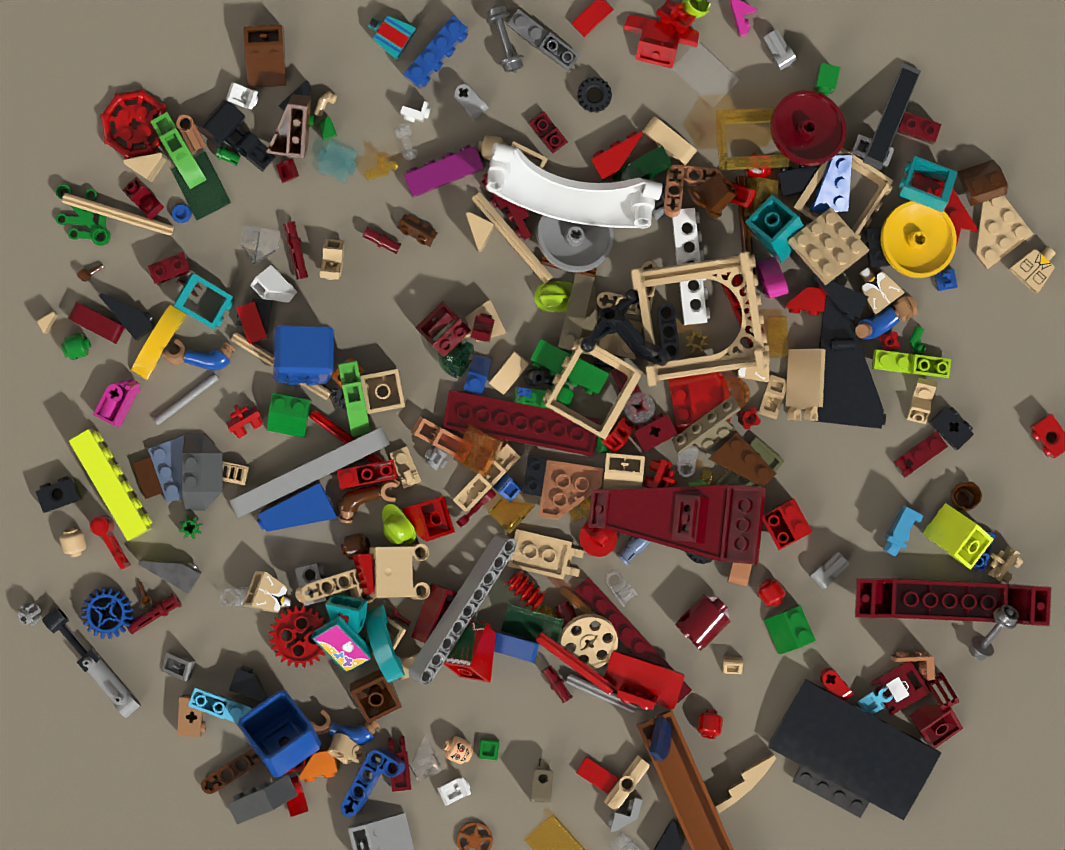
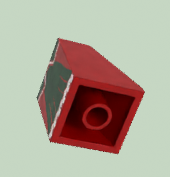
(473, 653)

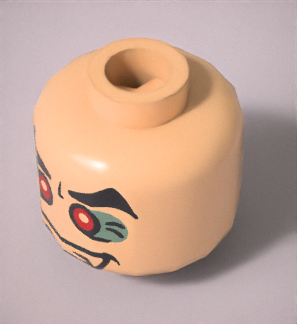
(458, 750)

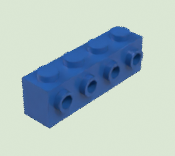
(435, 52)

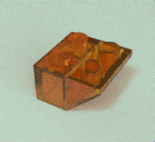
(478, 450)

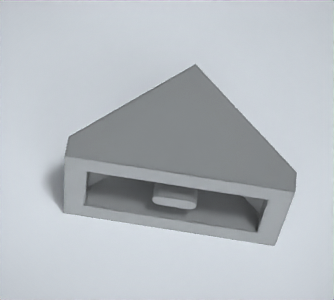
(178, 666)

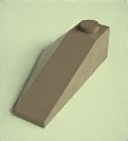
(581, 312)

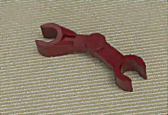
(463, 520)

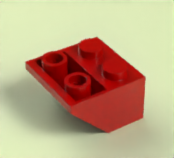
(786, 524)

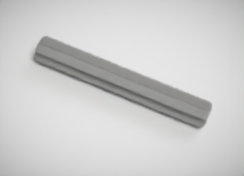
(594, 690)

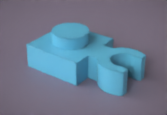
(872, 702)

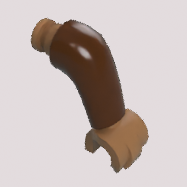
(353, 499)

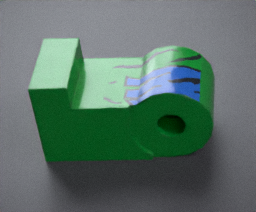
(529, 397)

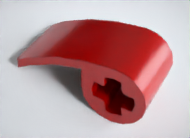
(298, 804)

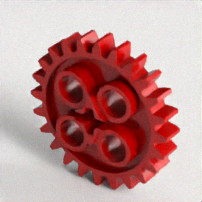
(288, 622)

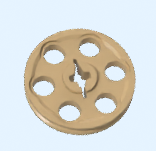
(595, 635)

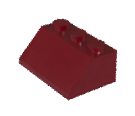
(432, 611)

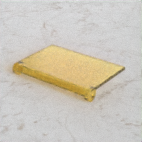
(552, 836)

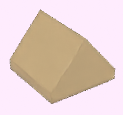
(732, 665)

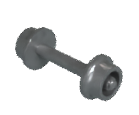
(512, 62)
(982, 647)

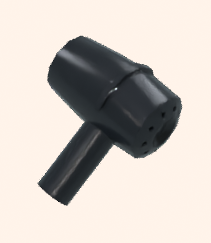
(536, 377)

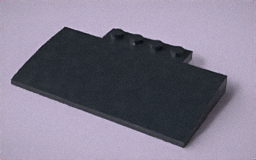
(851, 754)

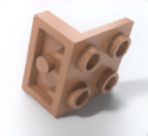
(926, 667)

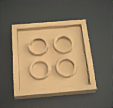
(828, 246)

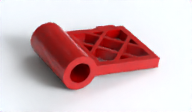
(103, 527)

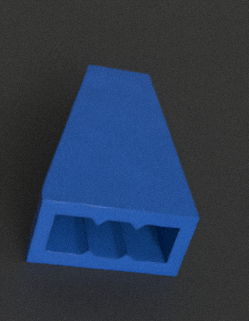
(298, 510)

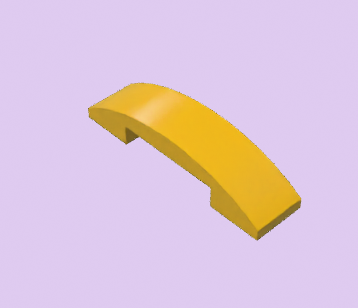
(158, 341)

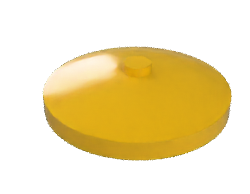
(918, 240)

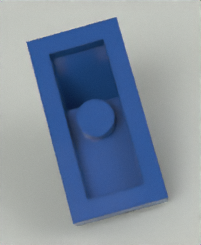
(477, 374)

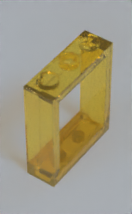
(744, 116)

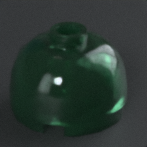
(457, 361)

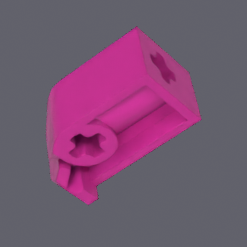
(114, 408)

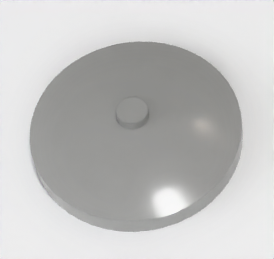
(573, 245)

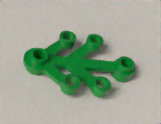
(84, 218)

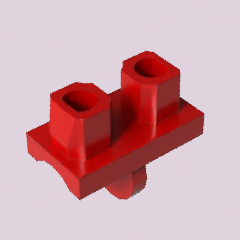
(675, 15)
(242, 417)
(663, 476)

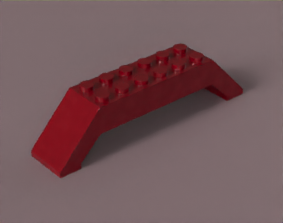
(950, 600)

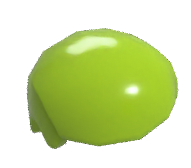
(696, 7)

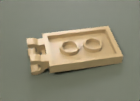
(805, 383)
(544, 555)

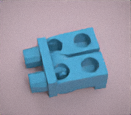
(900, 530)

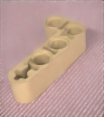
(333, 587)

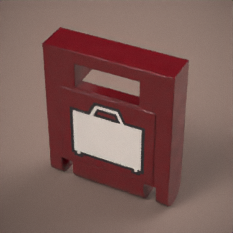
(901, 687)

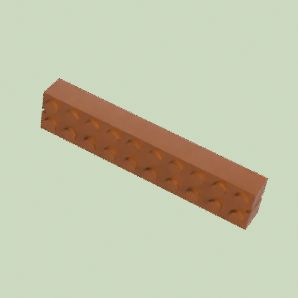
(687, 789)

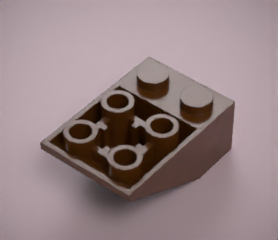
(265, 55)

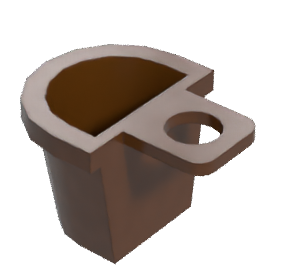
(713, 195)

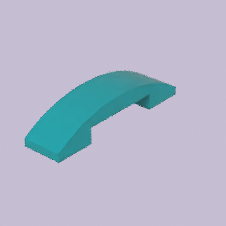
(381, 644)

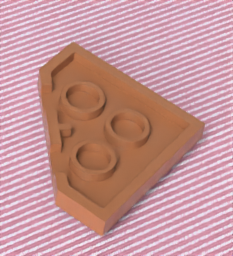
(566, 487)

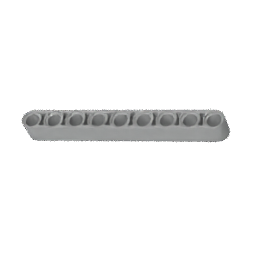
(309, 472)
(462, 608)

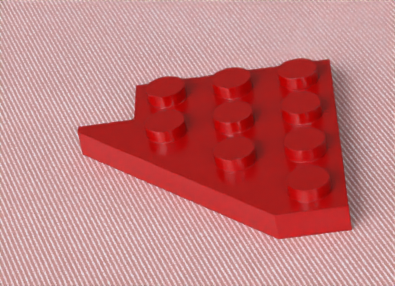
(954, 208)

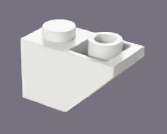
(273, 286)

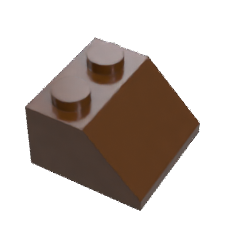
(983, 182)
(374, 696)

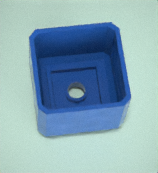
(303, 355)
(276, 721)

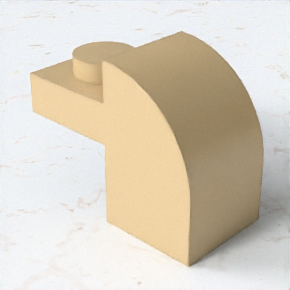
(332, 259)

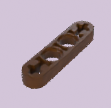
(235, 771)

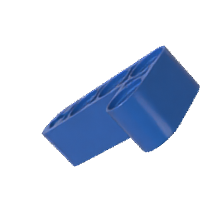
(368, 784)

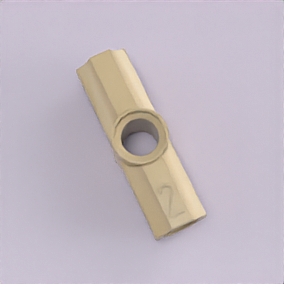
(619, 793)

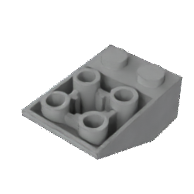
(382, 834)

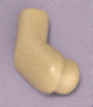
(322, 101)

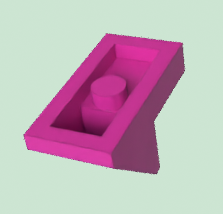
(740, 10)

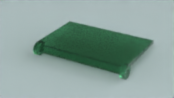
(208, 195)
(530, 623)

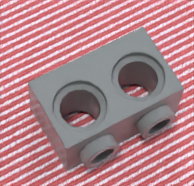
(302, 579)

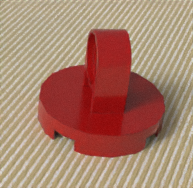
(597, 541)

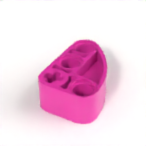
(771, 278)

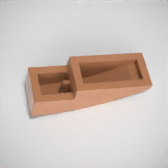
(436, 436)

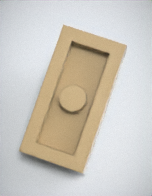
(405, 467)

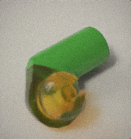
(704, 479)

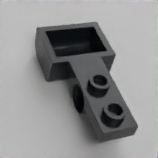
(224, 126)

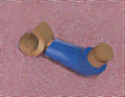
(887, 318)
(213, 360)
(359, 734)

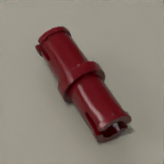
(381, 240)
(557, 684)

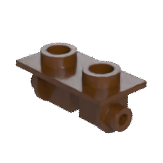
(409, 226)

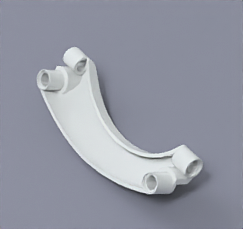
(595, 204)

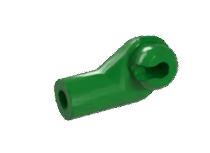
(915, 341)

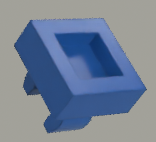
(946, 280)

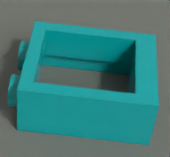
(931, 170)
(187, 289)

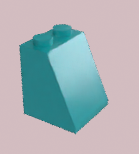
(774, 226)

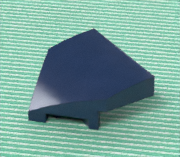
(661, 739)

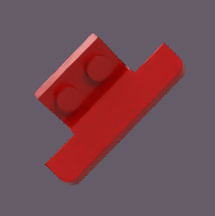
(659, 40)

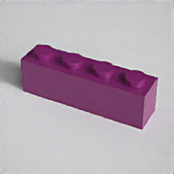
(443, 171)

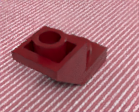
(143, 198)

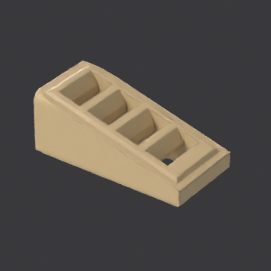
(244, 475)

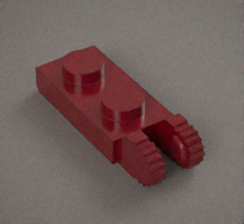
(402, 781)

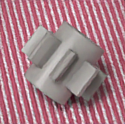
(436, 458)
(29, 614)

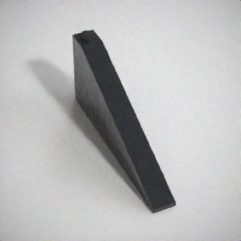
(848, 384)

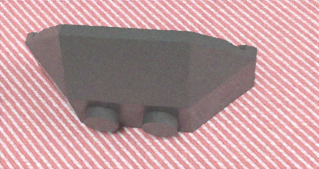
(201, 472)

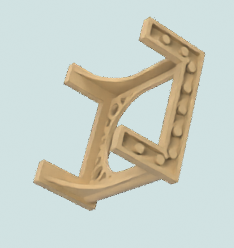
(740, 264)

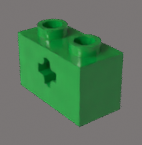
(826, 79)

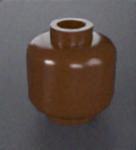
(355, 545)

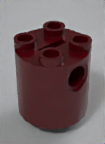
(704, 620)

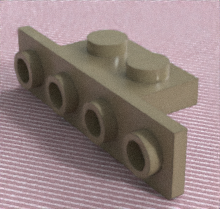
(709, 428)

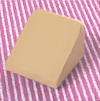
(47, 321)

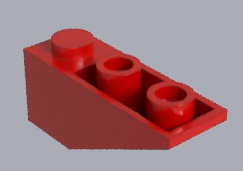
(612, 160)
(367, 474)

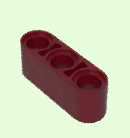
(96, 322)

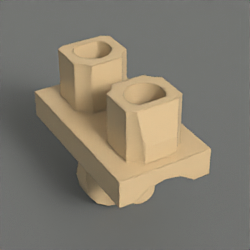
(1003, 562)

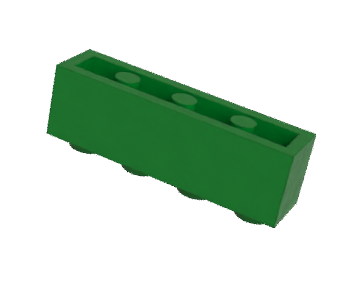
(582, 374)

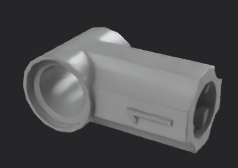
(781, 53)
(826, 573)

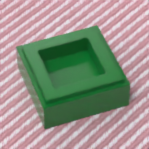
(488, 749)

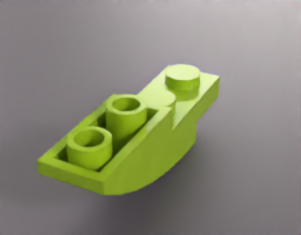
(911, 363)

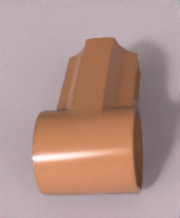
(191, 135)

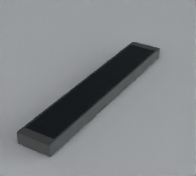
(891, 116)

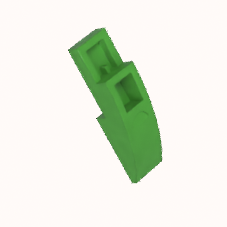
(178, 150)
(354, 398)

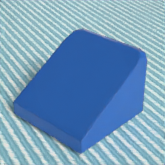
(507, 487)

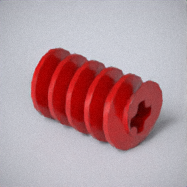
(525, 589)

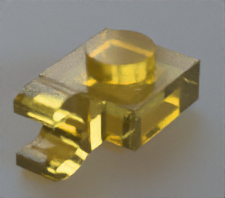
(579, 512)

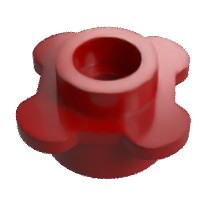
(894, 342)
(751, 413)

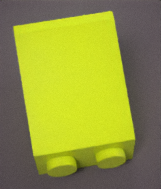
(958, 536)

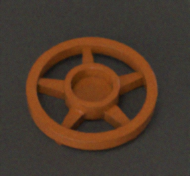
(474, 839)

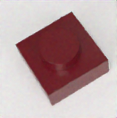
(287, 170)

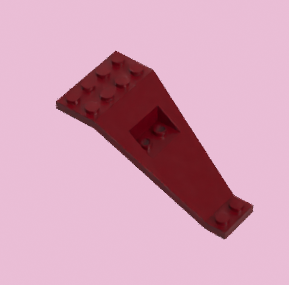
(721, 521)

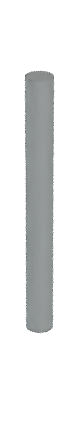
(186, 399)

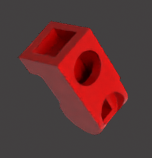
(618, 434)

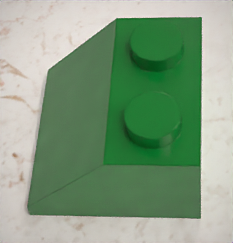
(288, 415)
(789, 629)

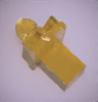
(382, 170)

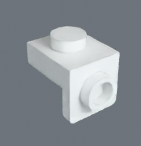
(242, 96)
(412, 115)
(454, 790)

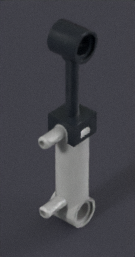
(92, 663)

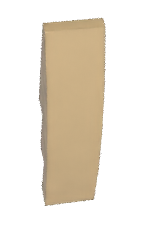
(480, 485)
(751, 777)

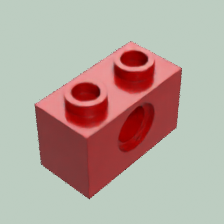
(1039, 432)

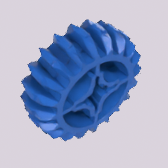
(99, 609)

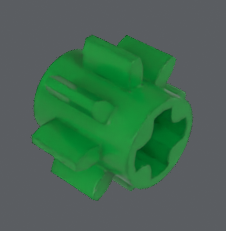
(192, 522)

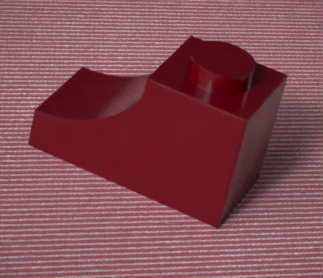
(482, 328)

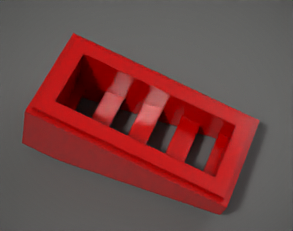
(365, 571)

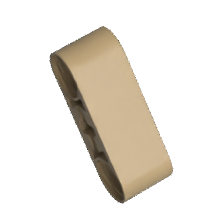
(671, 141)

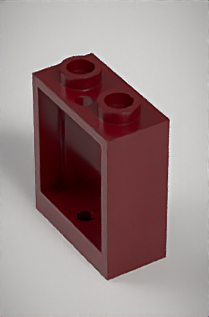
(443, 316)

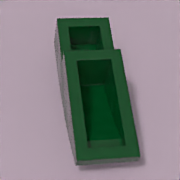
(645, 166)

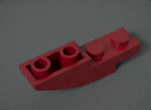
(514, 213)

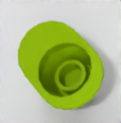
(553, 296)
(396, 526)

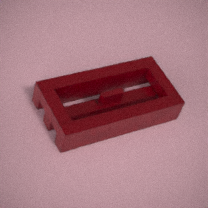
(941, 677)

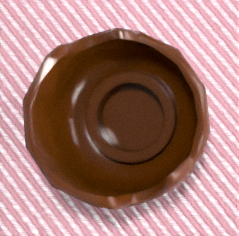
(966, 496)

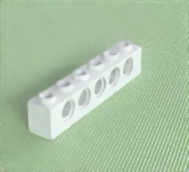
(689, 315)

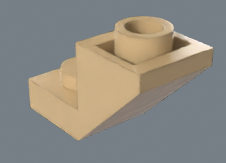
(921, 400)

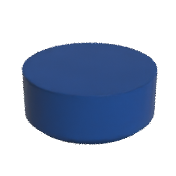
(181, 213)

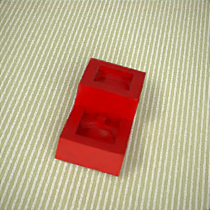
(592, 16)

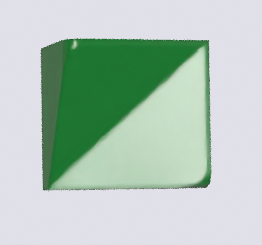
(327, 129)

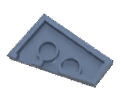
(168, 467)

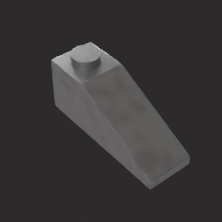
(178, 574)

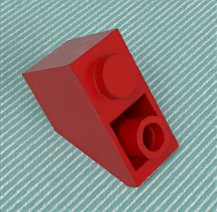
(809, 300)

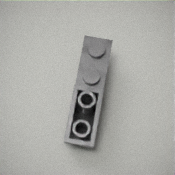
(542, 39)

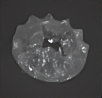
(643, 416)

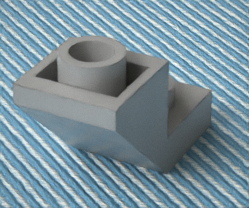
(622, 819)

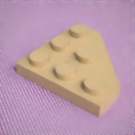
(999, 231)

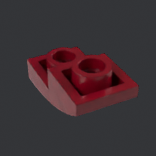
(548, 132)

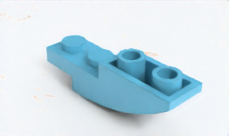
(218, 705)

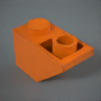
(320, 764)

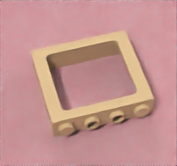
(884, 188)
(559, 380)

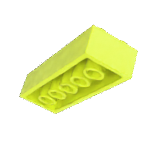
(110, 484)

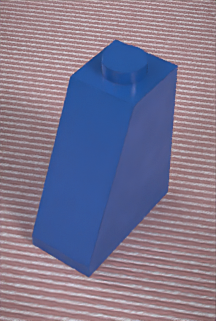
(516, 646)

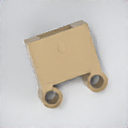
(395, 572)

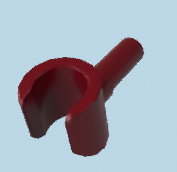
(398, 616)

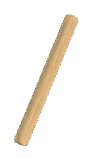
(117, 214)
(512, 238)
(268, 358)

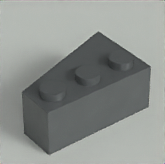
(262, 800)

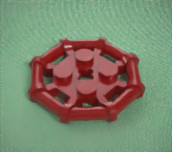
(125, 117)

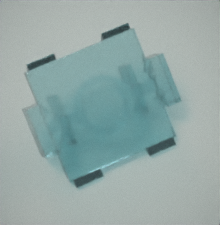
(337, 161)

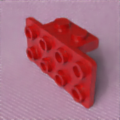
(643, 681)

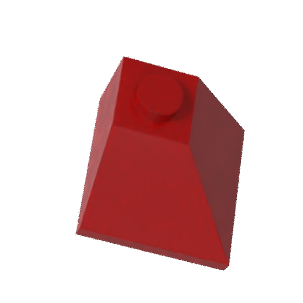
(430, 518)

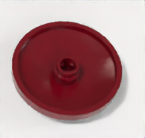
(808, 128)

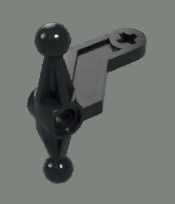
(613, 321)

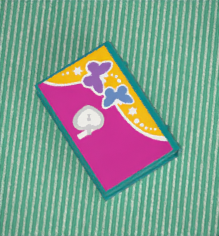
(342, 644)

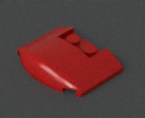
(696, 396)

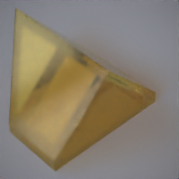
(510, 513)

